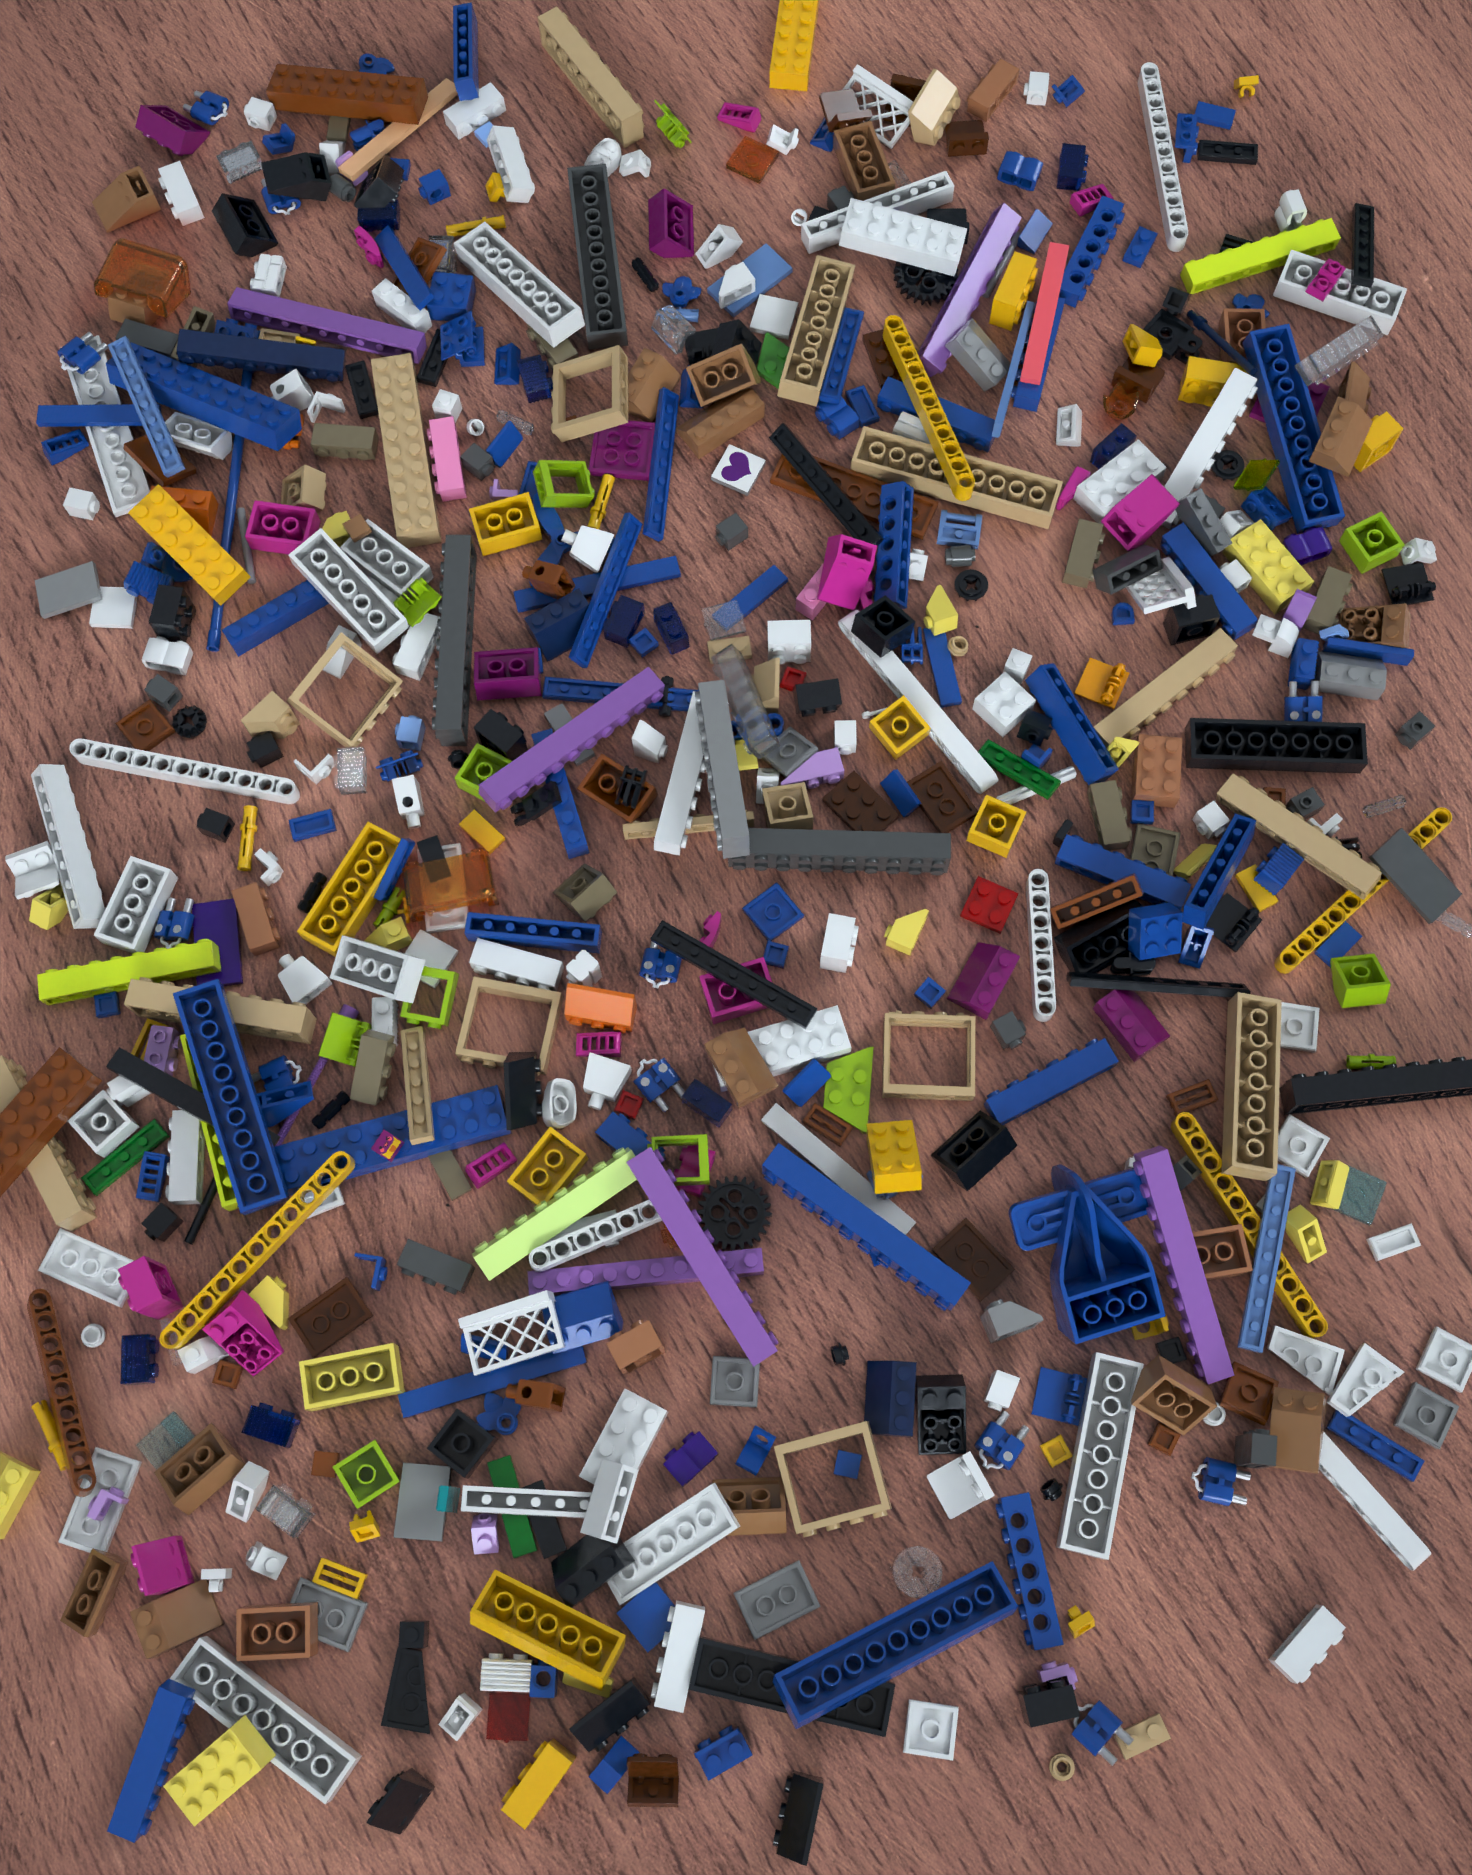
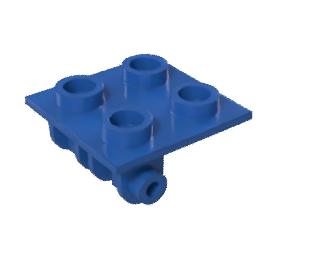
(458, 336)
(388, 765)
(1059, 1396)

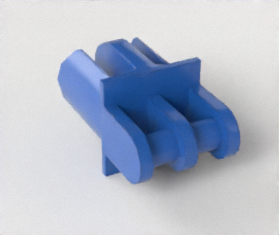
(366, 133)
(913, 649)

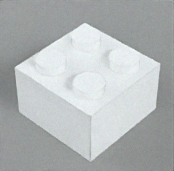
(789, 641)
(1003, 704)
(837, 943)
(103, 1124)

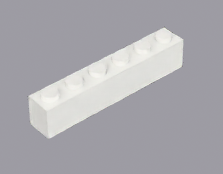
(524, 1501)

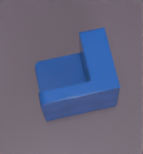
(1036, 756)

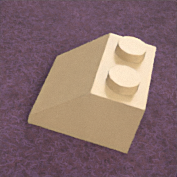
(304, 488)
(766, 680)
(271, 715)
(787, 807)

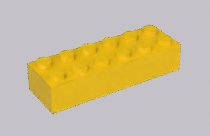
(793, 44)
(189, 545)
(350, 891)
(547, 1629)

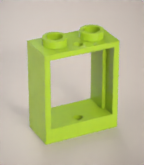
(557, 468)
(452, 980)
(682, 1140)

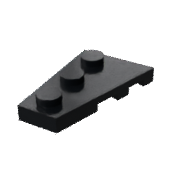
(406, 1697)

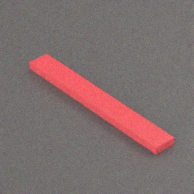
(1044, 313)

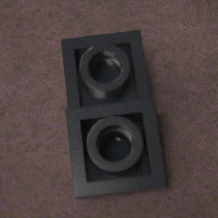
(430, 849)

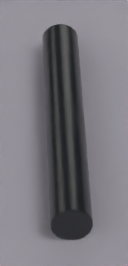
(202, 1211)

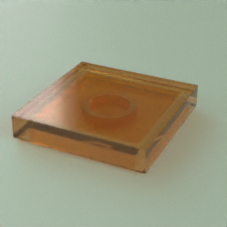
(752, 159)

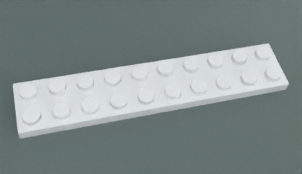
(121, 474)

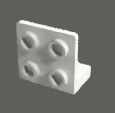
(33, 870)
(960, 1485)

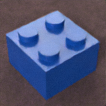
(452, 294)
(1155, 931)

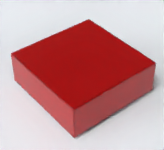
(791, 678)
(629, 1105)

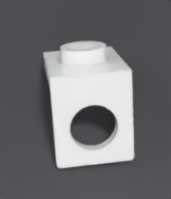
(324, 400)
(320, 772)
(765, 780)

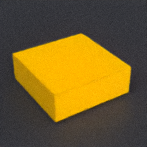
(1055, 1451)

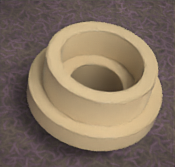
(958, 646)
(1067, 1773)

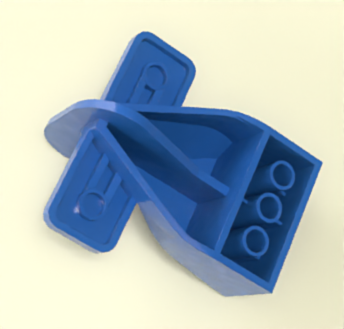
(1098, 1268)

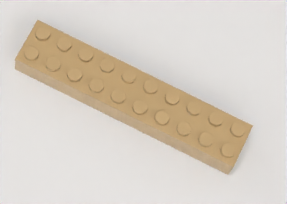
(406, 451)
(996, 488)

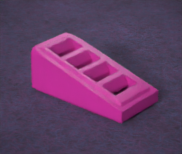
(751, 114)
(1077, 198)
(1077, 477)
(598, 1036)
(495, 1171)

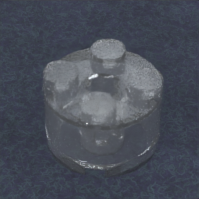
(931, 1571)

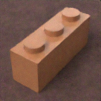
(992, 89)
(256, 918)

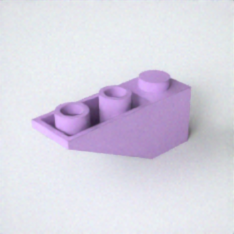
(819, 769)

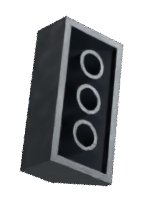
(1097, 940)

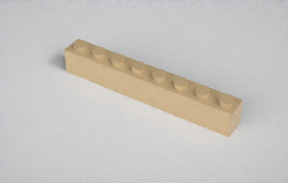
(1167, 688)
(1306, 840)

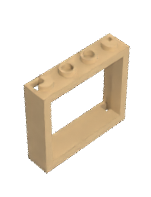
(596, 421)
(370, 662)
(514, 991)
(920, 1019)
(855, 1516)

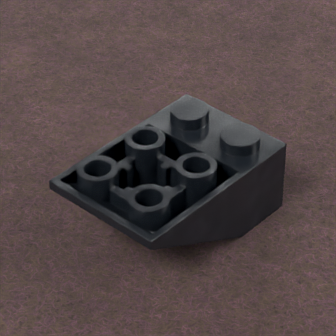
(298, 176)
(941, 1414)
(401, 1803)

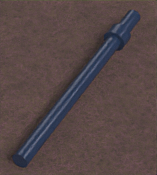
(1202, 324)

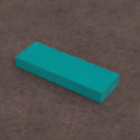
(448, 1499)

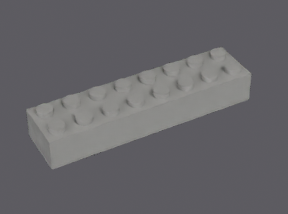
(722, 769)

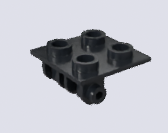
(700, 345)
(1408, 584)
(1233, 922)

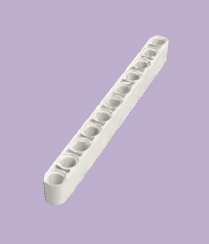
(1162, 157)
(943, 730)
(176, 765)

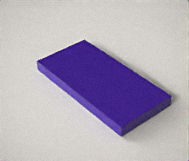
(220, 924)

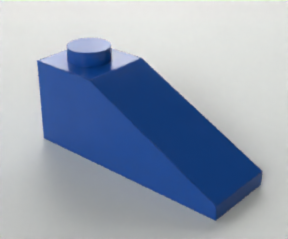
(284, 1101)

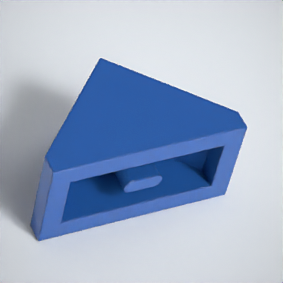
(1195, 946)
(613, 1765)

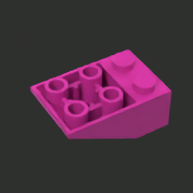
(1140, 513)
(845, 570)
(244, 1333)
(162, 1566)

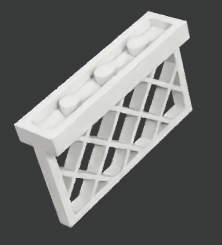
(888, 95)
(1171, 579)
(506, 1312)

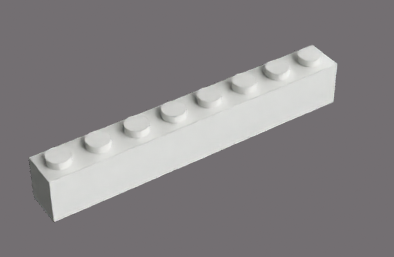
(911, 198)
(1210, 438)
(682, 788)
(68, 845)

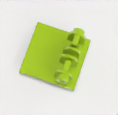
(672, 127)
(420, 602)
(343, 1039)

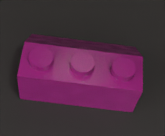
(170, 129)
(670, 226)
(507, 673)
(983, 978)
(1130, 1022)

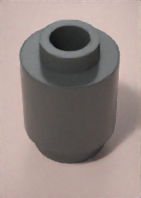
(342, 188)
(959, 556)

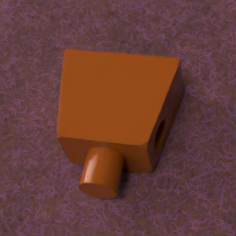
(549, 579)
(543, 1396)

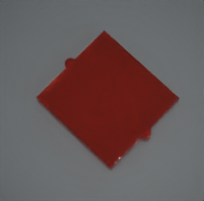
(508, 1716)

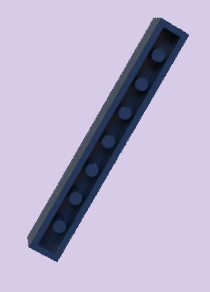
(260, 355)

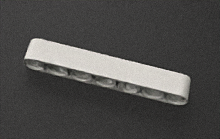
(1037, 954)
(596, 1239)
(1371, 1506)

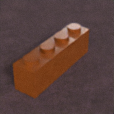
(1096, 901)

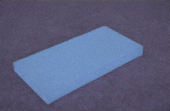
(767, 270)

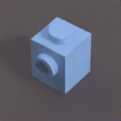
(410, 732)

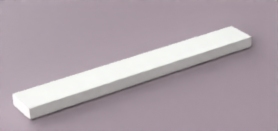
(834, 1167)

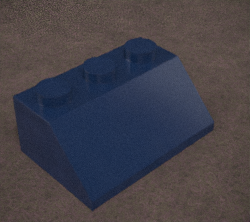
(557, 624)
(890, 1397)

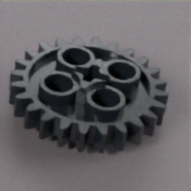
(938, 284)
(750, 1200)

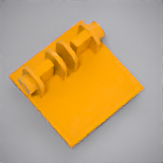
(1102, 682)

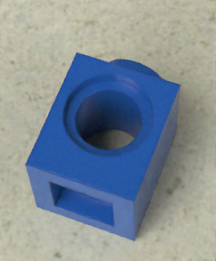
(434, 187)
(539, 1690)

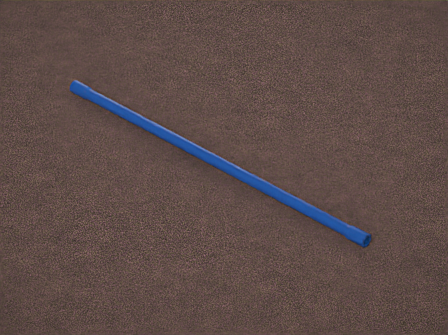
(214, 633)

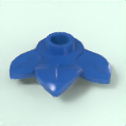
(378, 65)
(680, 291)
(1251, 302)
(496, 1411)

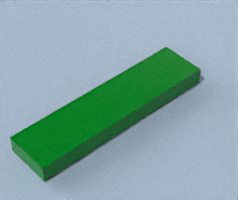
(1019, 769)
(125, 1157)
(517, 1526)

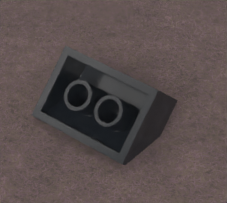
(380, 185)
(243, 225)
(522, 1089)
(974, 1150)
(588, 1567)
(611, 1716)
(798, 1816)

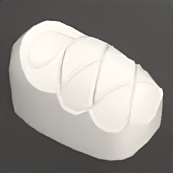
(607, 152)
(559, 1103)

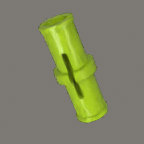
(390, 907)
(1355, 1062)

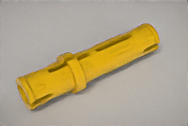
(465, 227)
(598, 510)
(248, 831)
(49, 1429)

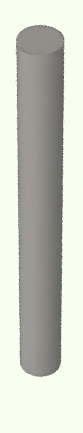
(999, 269)
(246, 548)

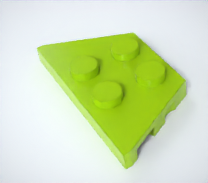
(849, 1088)

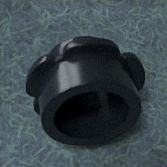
(457, 758)
(839, 1354)
(1051, 1490)

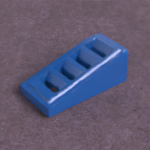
(61, 454)
(146, 1166)

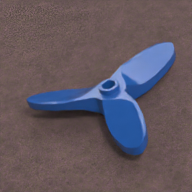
(554, 528)

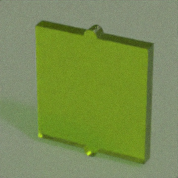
(1256, 474)

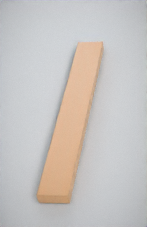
(396, 133)

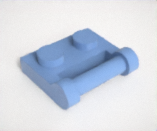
(958, 534)

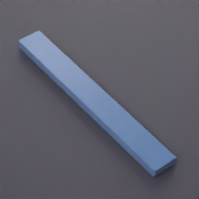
(1008, 387)
(146, 407)
(1266, 1260)

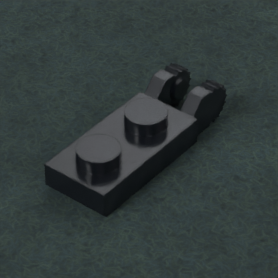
(537, 803)

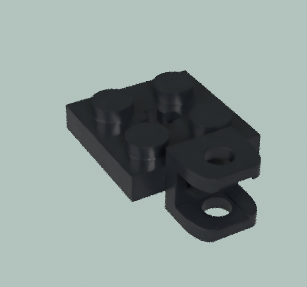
(1179, 339)

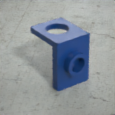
(380, 1270)
(755, 1451)

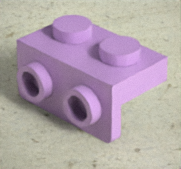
(163, 1048)

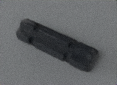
(645, 275)
(665, 711)
(312, 892)
(330, 1110)

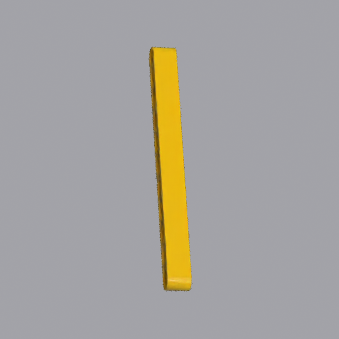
(928, 408)
(1343, 912)
(1246, 1211)
(248, 1255)

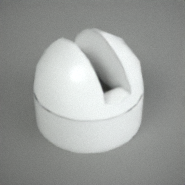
(797, 220)
(477, 424)

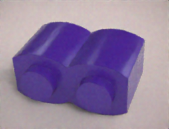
(1308, 546)
(690, 1458)

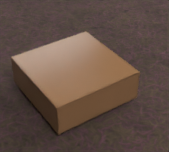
(357, 528)

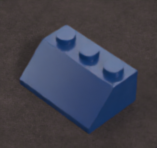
(585, 1316)

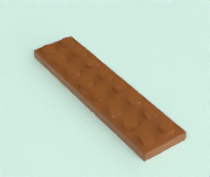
(860, 489)

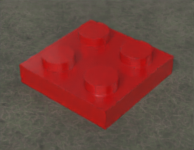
(989, 904)

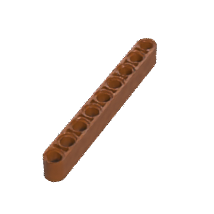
(57, 1402)

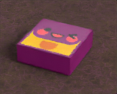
(387, 1145)

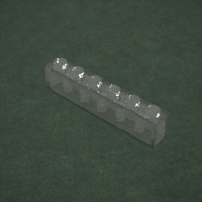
(1339, 352)
(745, 702)

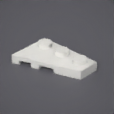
(1309, 1357)
(1362, 1380)

